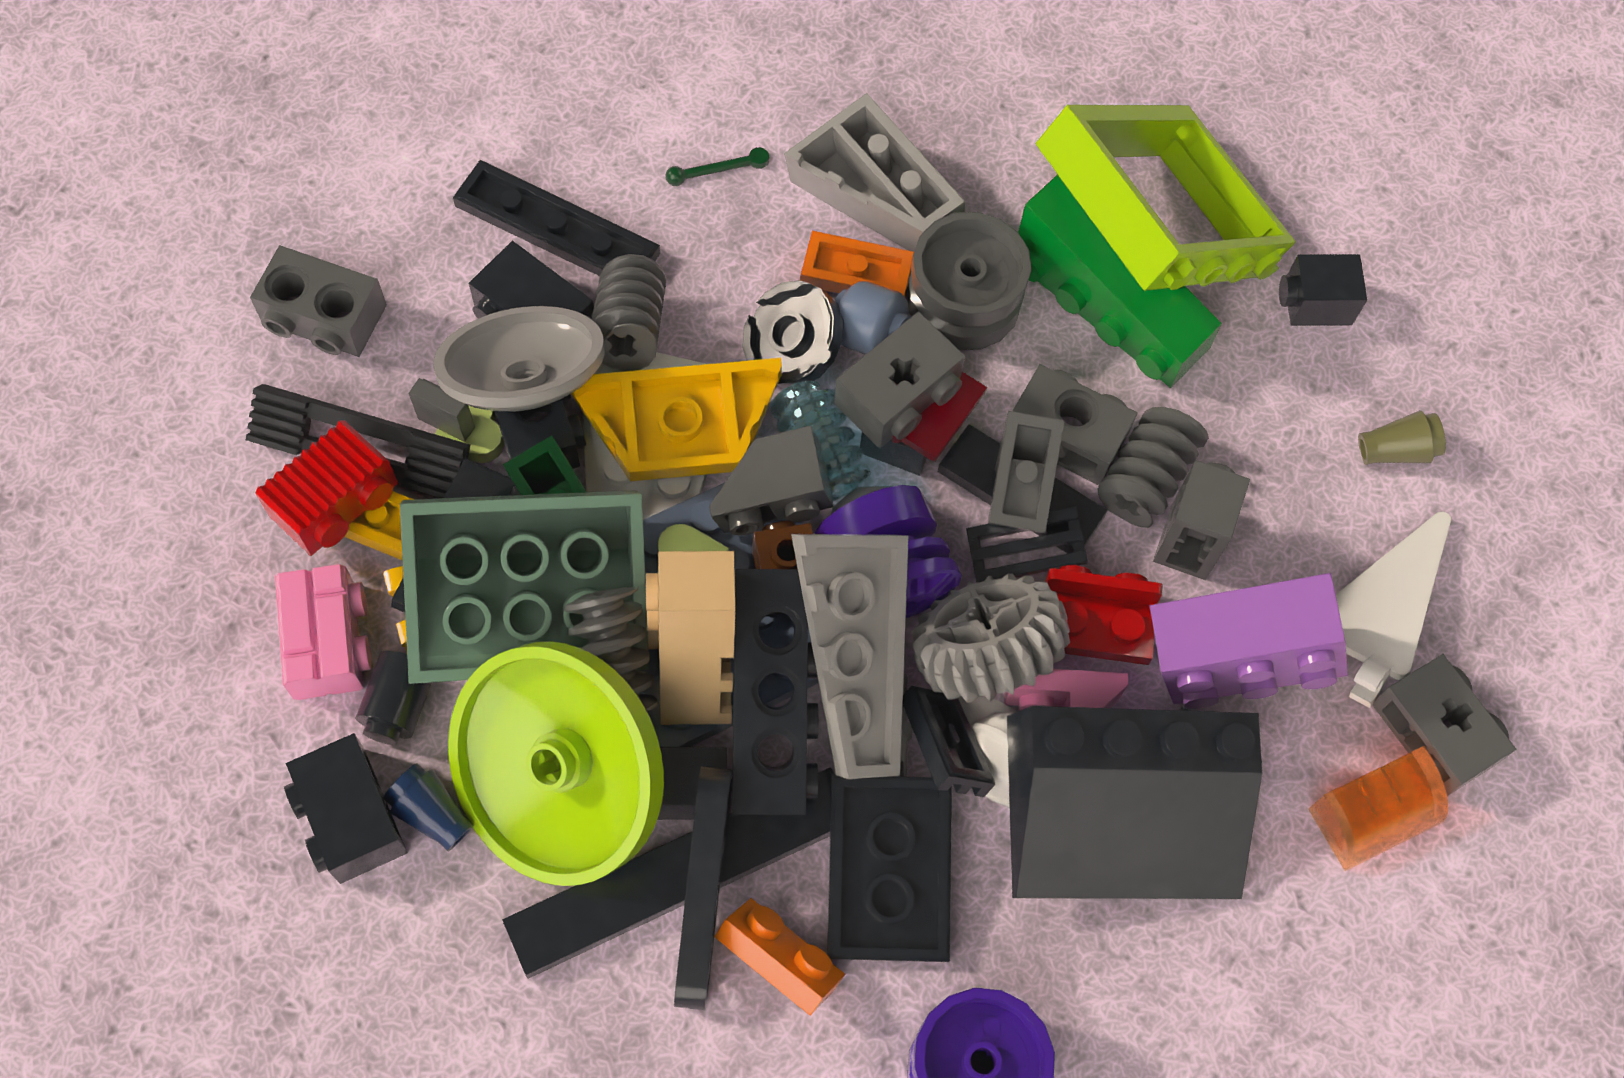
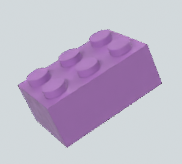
(1250, 641)

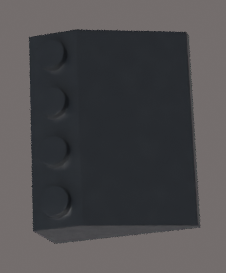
(1131, 802)

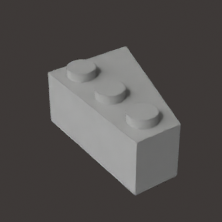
(872, 174)

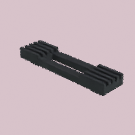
(284, 421)

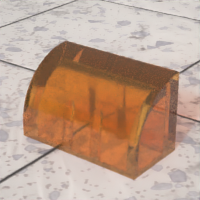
(1382, 808)

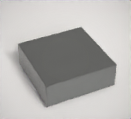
(441, 410)

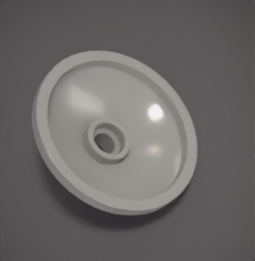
(519, 358)

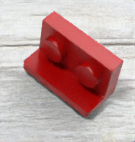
(1107, 613)

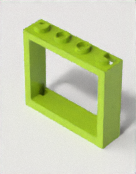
(1083, 153)

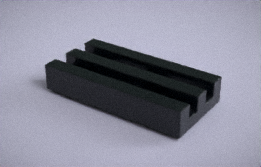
(1056, 517)
(947, 742)

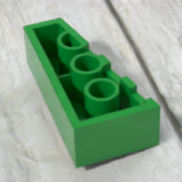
(1075, 262)

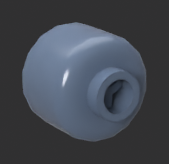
(870, 314)

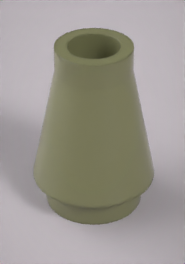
(1405, 440)

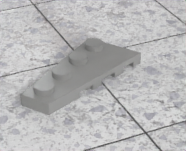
(857, 636)

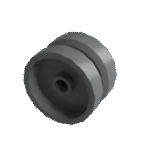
(969, 278)

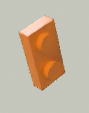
(840, 262)
(780, 955)

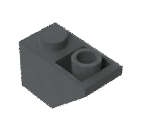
(773, 482)

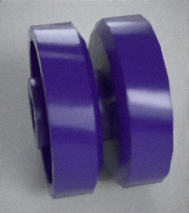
(982, 1023)

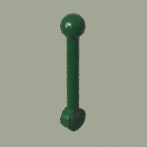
(757, 158)

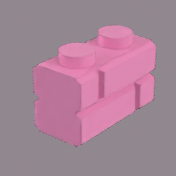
(321, 632)

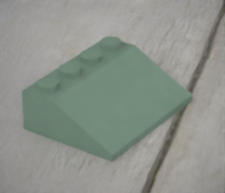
(503, 569)

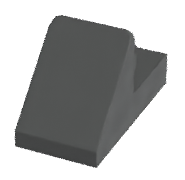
(1025, 471)

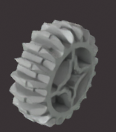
(991, 637)

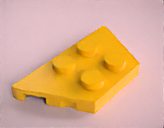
(681, 416)

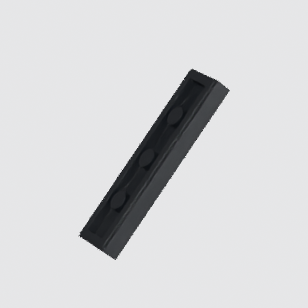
(547, 219)

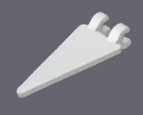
(1387, 608)

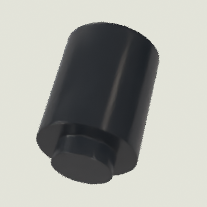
(391, 703)

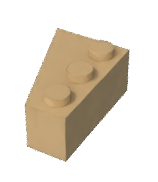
(694, 629)

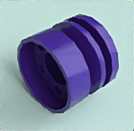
(905, 513)

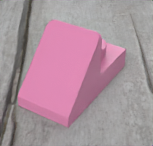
(1070, 689)

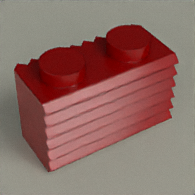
(328, 488)

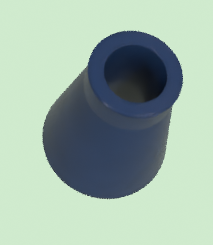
(427, 806)

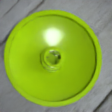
(555, 763)

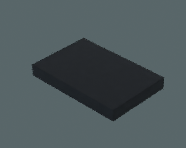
(889, 869)

